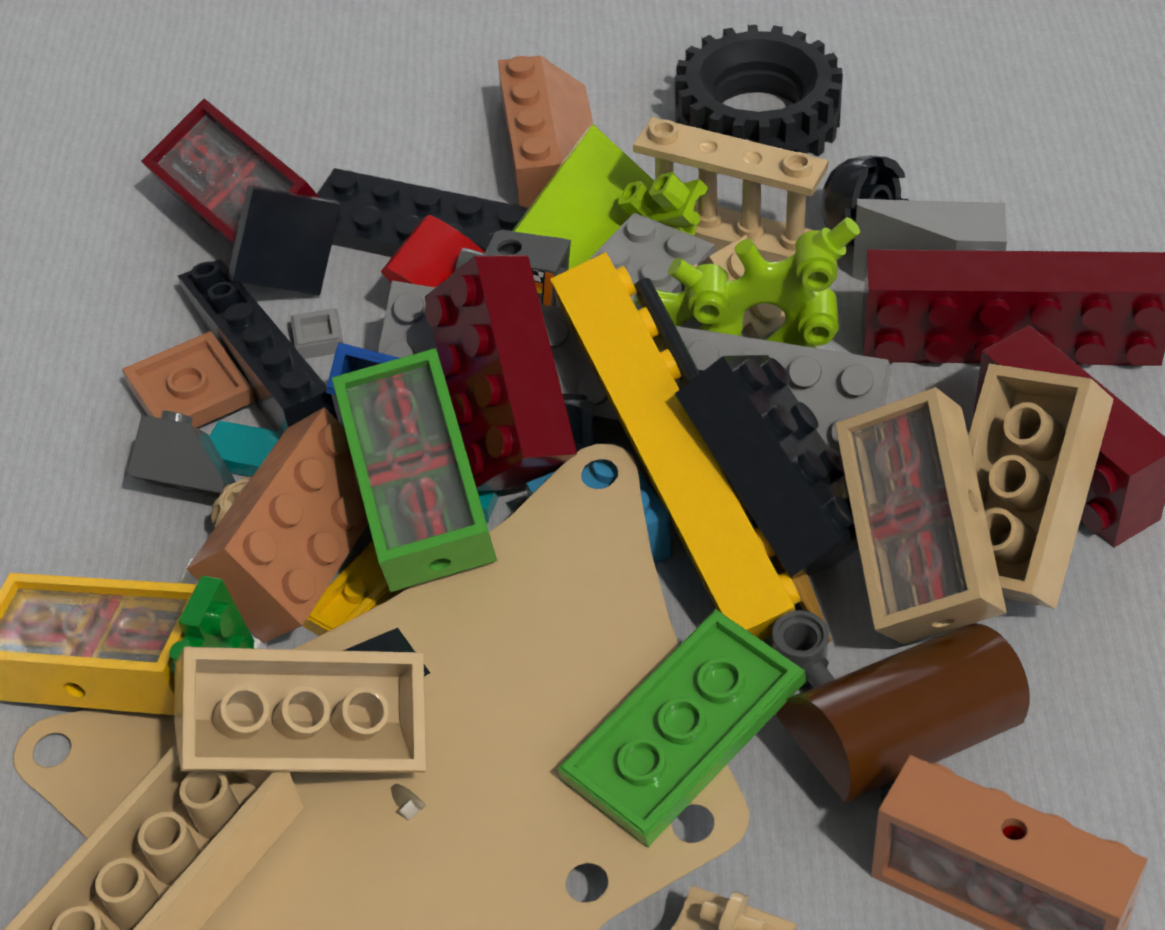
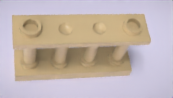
(743, 160)

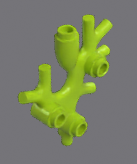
(794, 285)

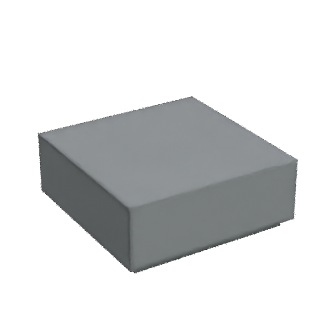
(317, 332)

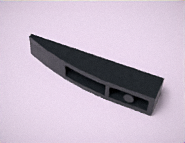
(281, 379)

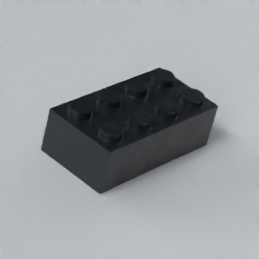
(774, 459)

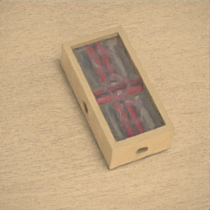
(919, 517)

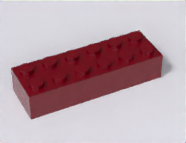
(963, 301)

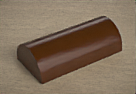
(911, 703)

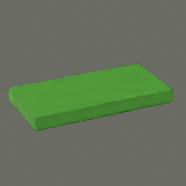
(681, 726)

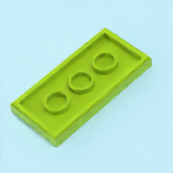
(584, 196)

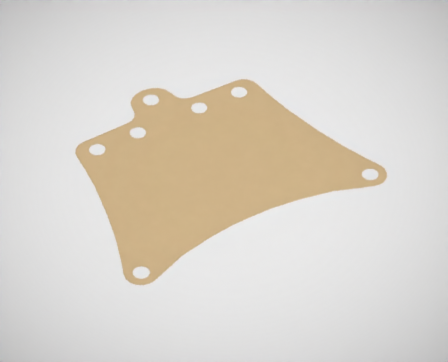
(519, 678)

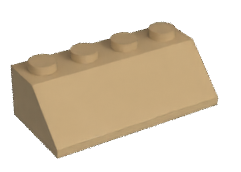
(299, 710)

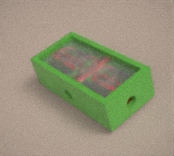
(413, 470)

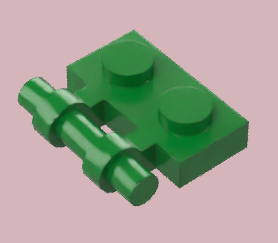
(211, 620)

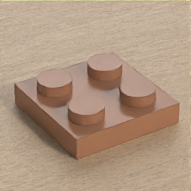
(190, 380)

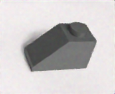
(177, 456)

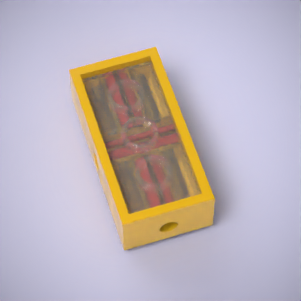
(90, 641)

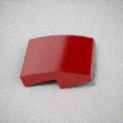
(428, 254)

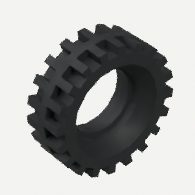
(762, 64)

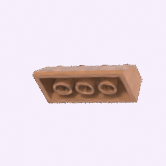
(543, 119)

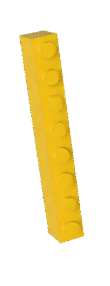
(680, 466)

